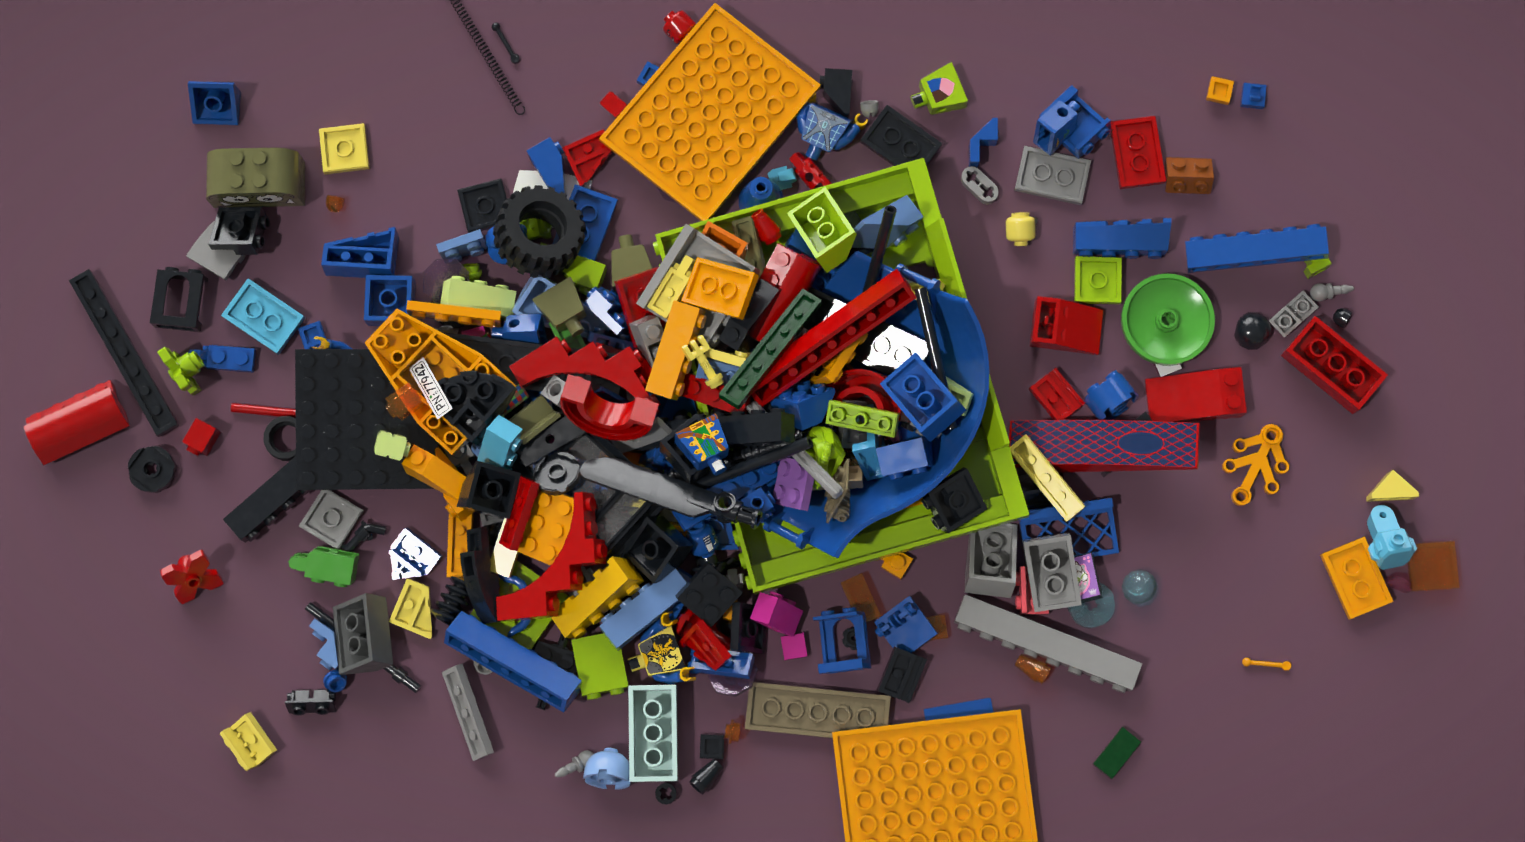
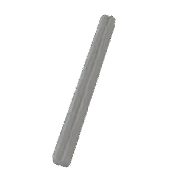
(810, 465)

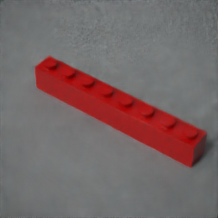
(835, 334)

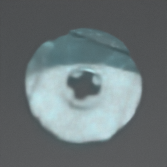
(1098, 615)

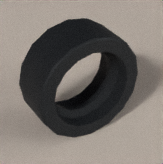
(269, 432)

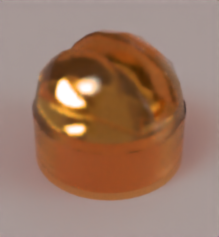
(334, 203)

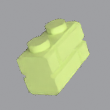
(392, 445)

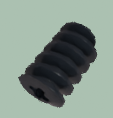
(451, 601)

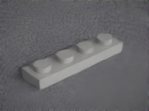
(467, 712)

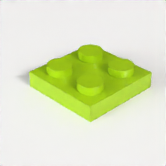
(1097, 280)

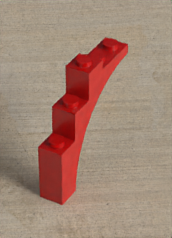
(554, 359)
(564, 574)

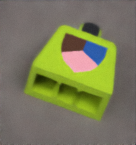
(941, 91)

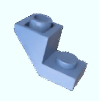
(329, 650)

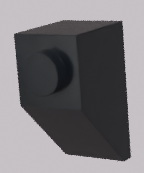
(837, 89)

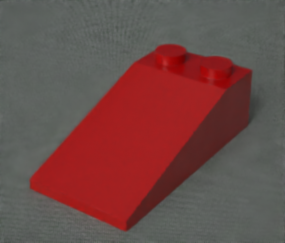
(1197, 396)

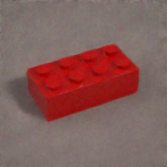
(1334, 365)

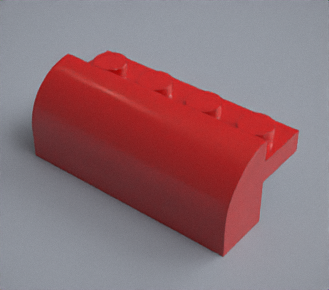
(790, 274)
(75, 422)

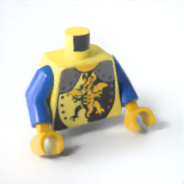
(661, 653)

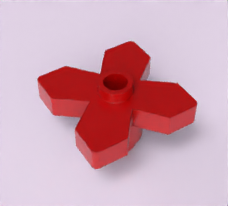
(191, 574)

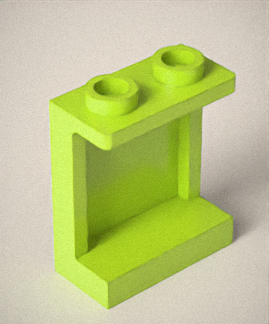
(599, 666)

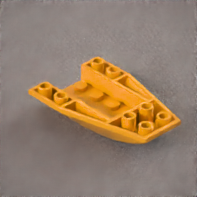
(405, 341)

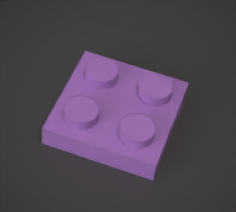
(793, 485)

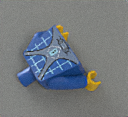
(826, 128)

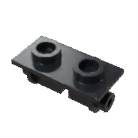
(300, 702)

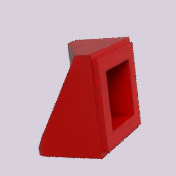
(613, 104)

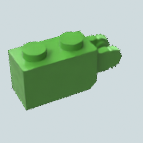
(327, 565)

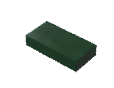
(1116, 752)

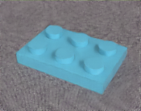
(263, 316)

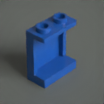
(1088, 128)

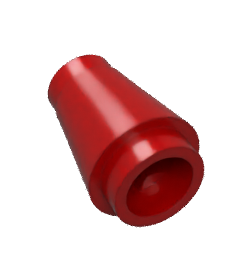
(766, 227)

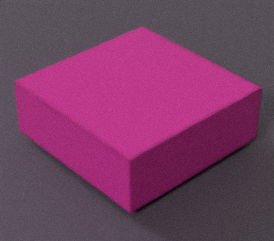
(794, 646)

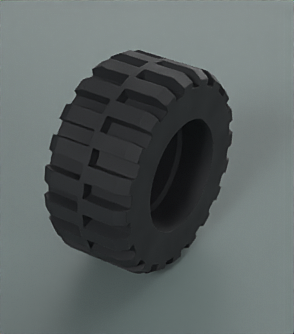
(546, 206)

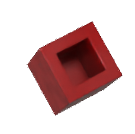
(200, 437)

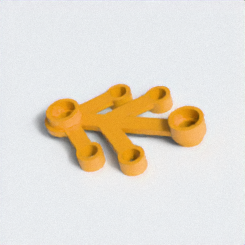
(1258, 461)

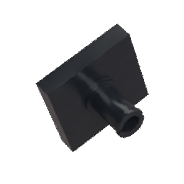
(745, 633)

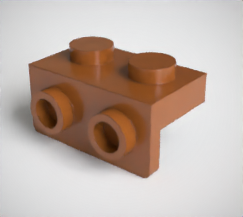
(1189, 175)

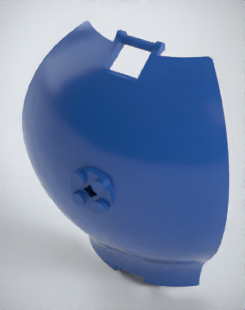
(964, 362)

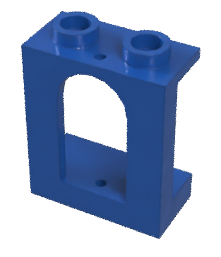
(827, 623)

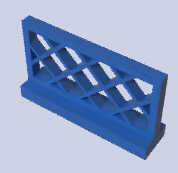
(1093, 507)

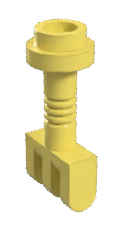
(714, 379)

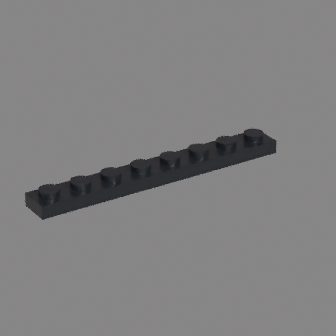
(123, 353)

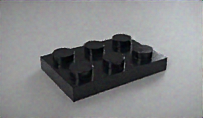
(899, 139)

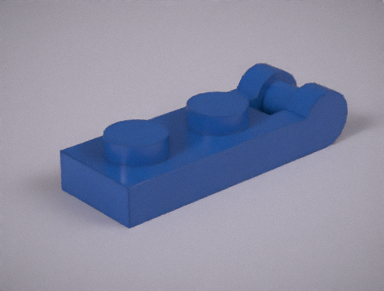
(737, 666)

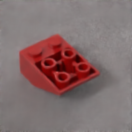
(1066, 326)

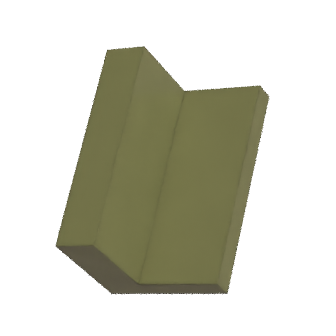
(534, 418)

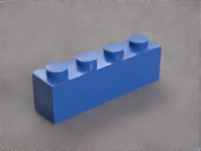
(1122, 238)

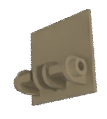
(839, 507)

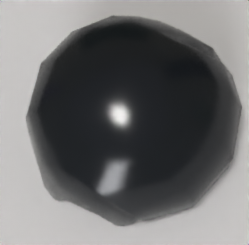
(1252, 330)

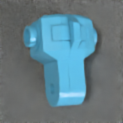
(1390, 543)

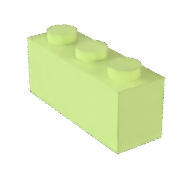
(478, 295)

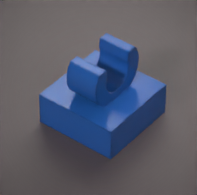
(1253, 96)

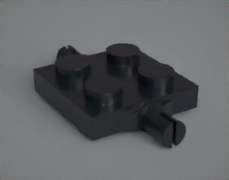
(558, 654)

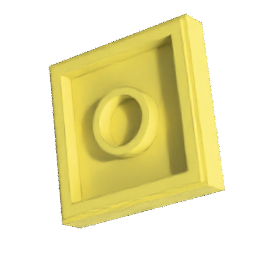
(344, 148)

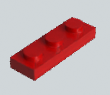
(521, 512)

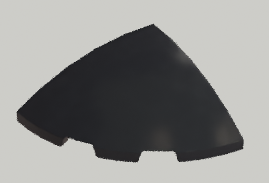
(476, 401)

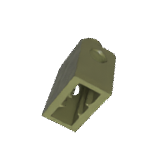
(628, 259)
(562, 307)

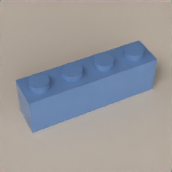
(642, 610)

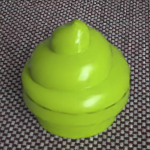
(474, 271)

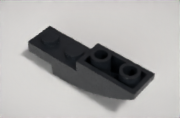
(479, 582)

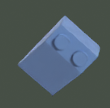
(904, 223)

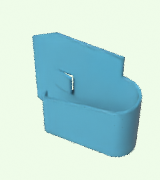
(784, 176)

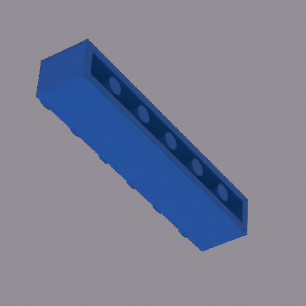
(1257, 249)
(512, 661)

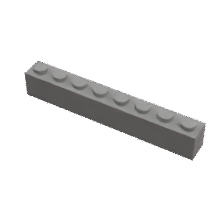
(1047, 643)

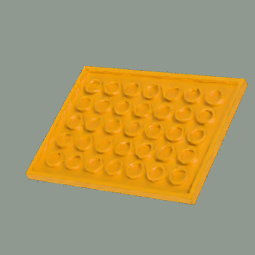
(709, 113)
(936, 781)

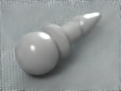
(1320, 292)
(578, 763)

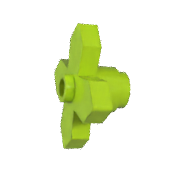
(183, 368)

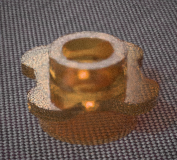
(732, 731)

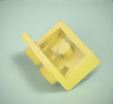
(248, 742)

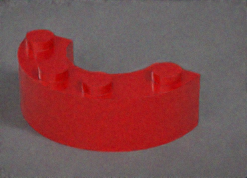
(864, 382)
(603, 417)

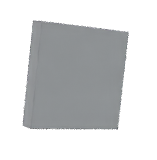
(331, 518)

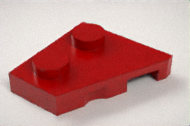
(586, 156)
(706, 645)

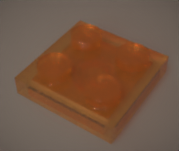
(1433, 567)

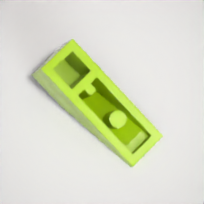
(585, 273)

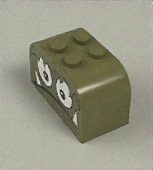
(255, 177)

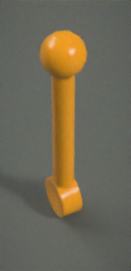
(1284, 665)

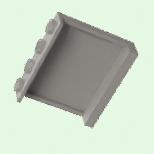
(695, 245)

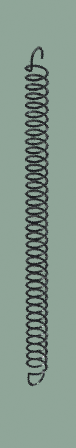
(487, 55)

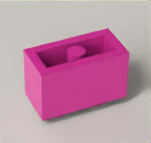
(776, 613)

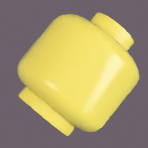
(1020, 228)

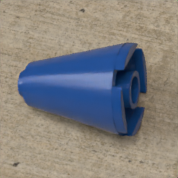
(758, 192)

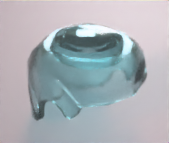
(1140, 588)

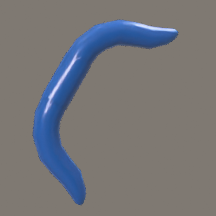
(520, 584)

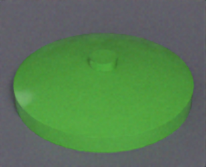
(1167, 319)

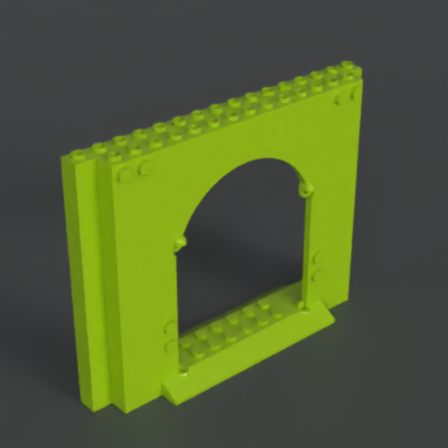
(776, 560)

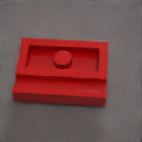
(1056, 395)

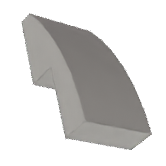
(1293, 314)

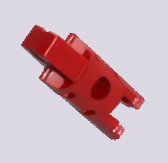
(806, 168)

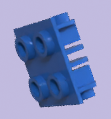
(905, 626)

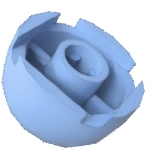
(607, 768)

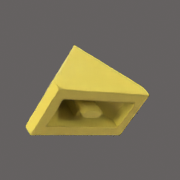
(1392, 488)

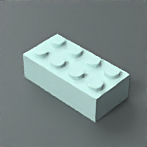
(653, 733)

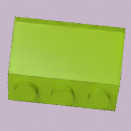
(824, 229)

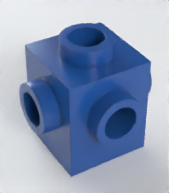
(753, 496)

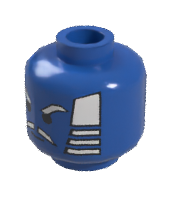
(703, 539)

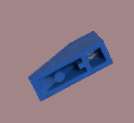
(549, 163)

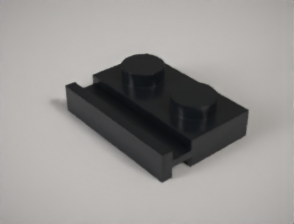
(901, 674)

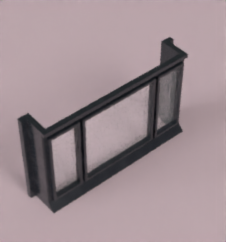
(616, 513)

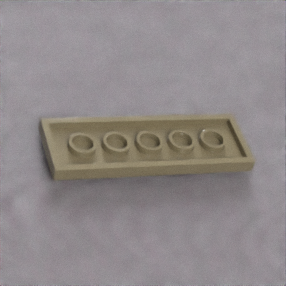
(812, 710)

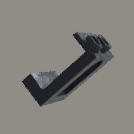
(191, 319)

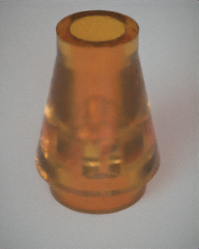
(1034, 669)

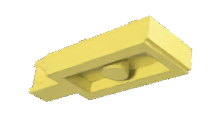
(672, 287)

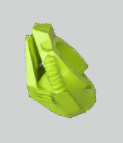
(826, 450)

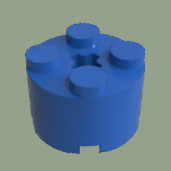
(1110, 397)

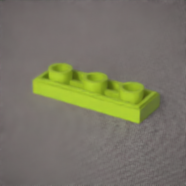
(876, 420)

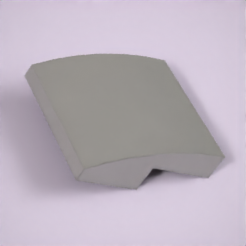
(217, 261)

